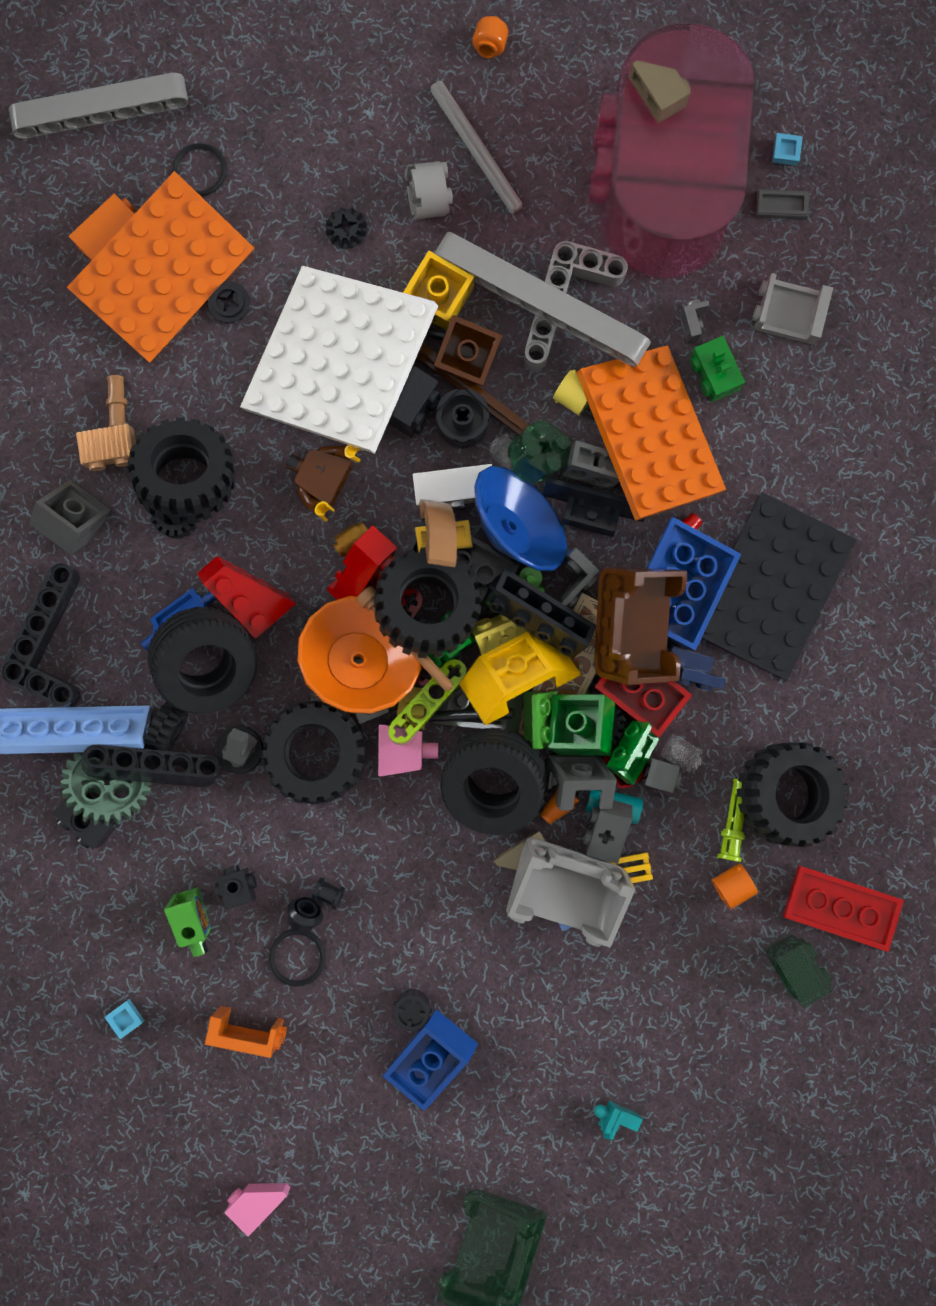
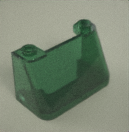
(494, 1252)

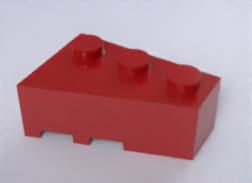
(245, 596)

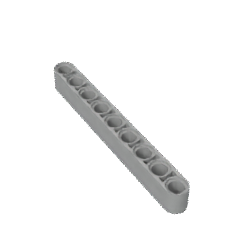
(545, 300)

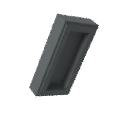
(782, 204)

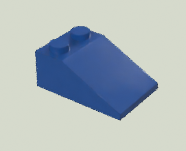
(431, 1060)

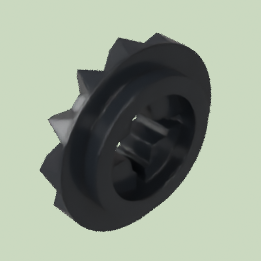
(338, 236)
(224, 292)

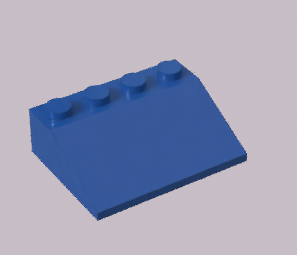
(708, 572)

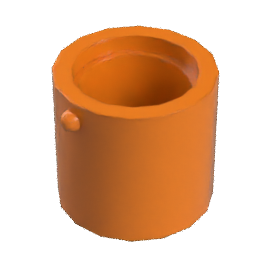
(734, 886)

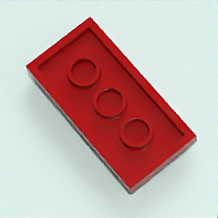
(843, 908)

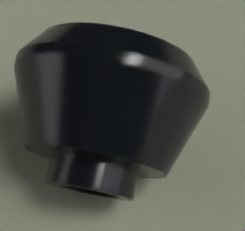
(304, 914)

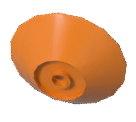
(327, 652)

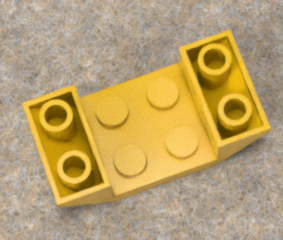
(512, 671)

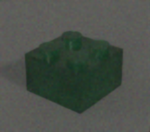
(799, 971)

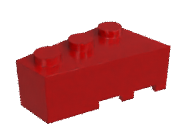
(363, 564)

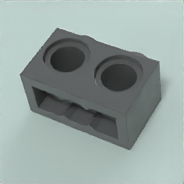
(590, 465)

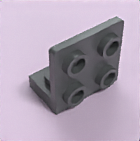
(577, 563)

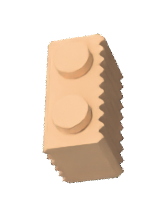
(105, 446)

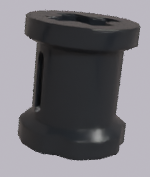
(328, 893)

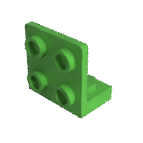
(537, 717)

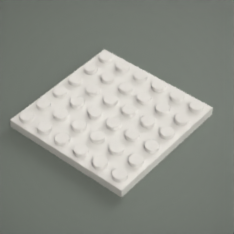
(339, 357)

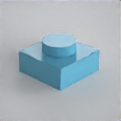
(787, 149)
(124, 1019)

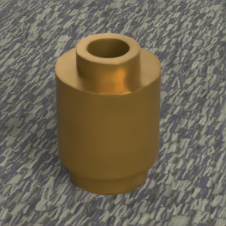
(348, 537)

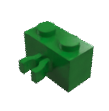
(716, 369)

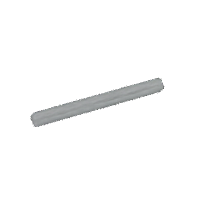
(476, 147)

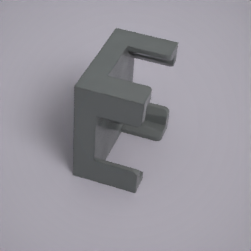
(580, 773)

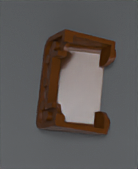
(635, 625)

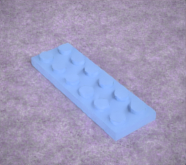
(72, 728)

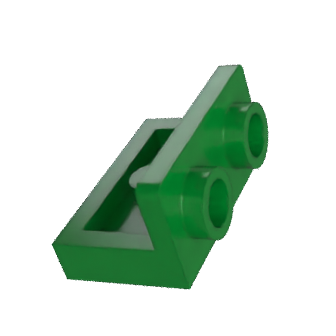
(633, 751)

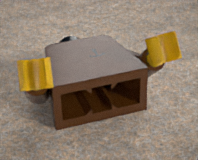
(322, 476)

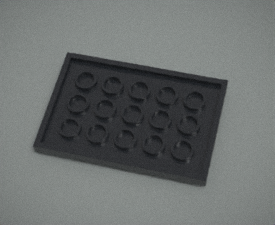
(777, 586)

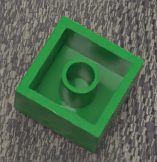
(581, 725)

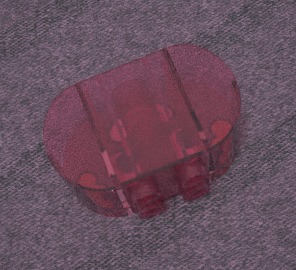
(679, 180)

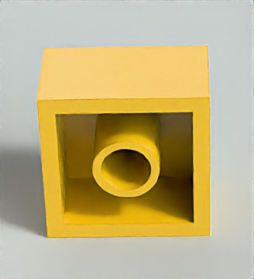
(441, 283)

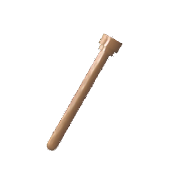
(366, 600)

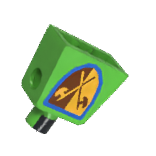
(189, 920)

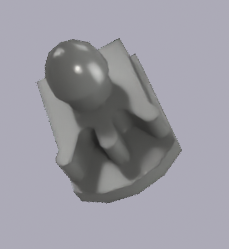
(239, 747)

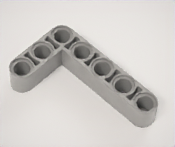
(565, 270)

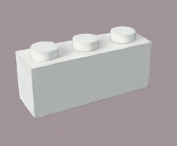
(448, 485)

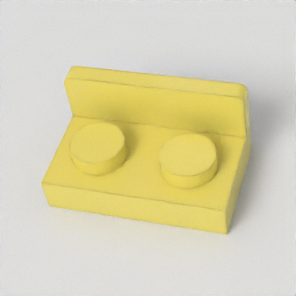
(495, 632)

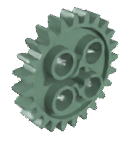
(106, 805)

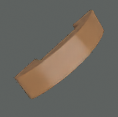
(441, 532)

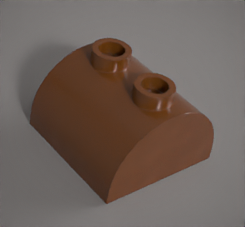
(467, 350)

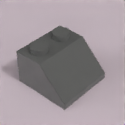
(69, 516)

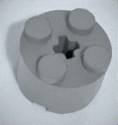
(428, 190)

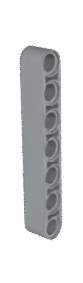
(98, 105)

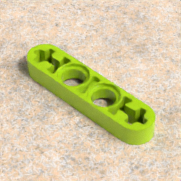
(425, 700)

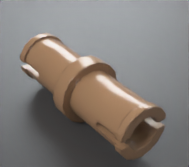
(116, 400)

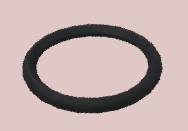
(208, 147)
(291, 982)

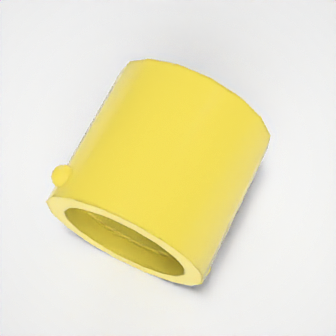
(571, 393)

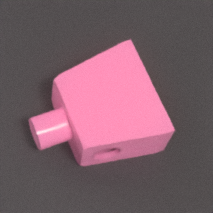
(403, 758)

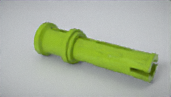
(733, 833)

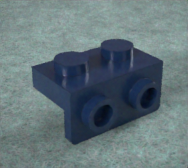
(697, 668)

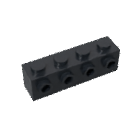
(539, 614)

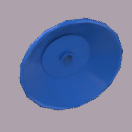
(519, 519)

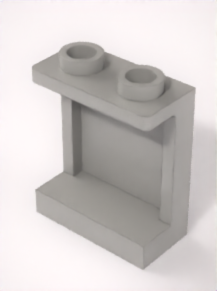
(792, 310)

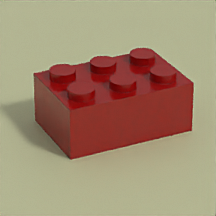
(646, 702)

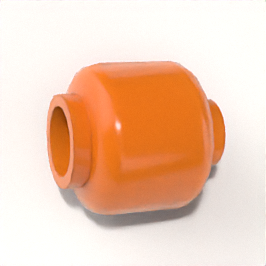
(490, 37)

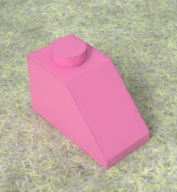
(254, 1204)

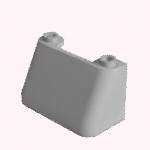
(570, 891)

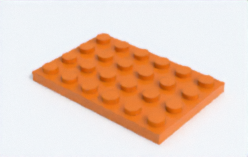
(161, 267)
(651, 433)

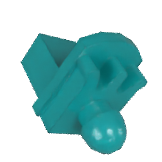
(616, 1115)

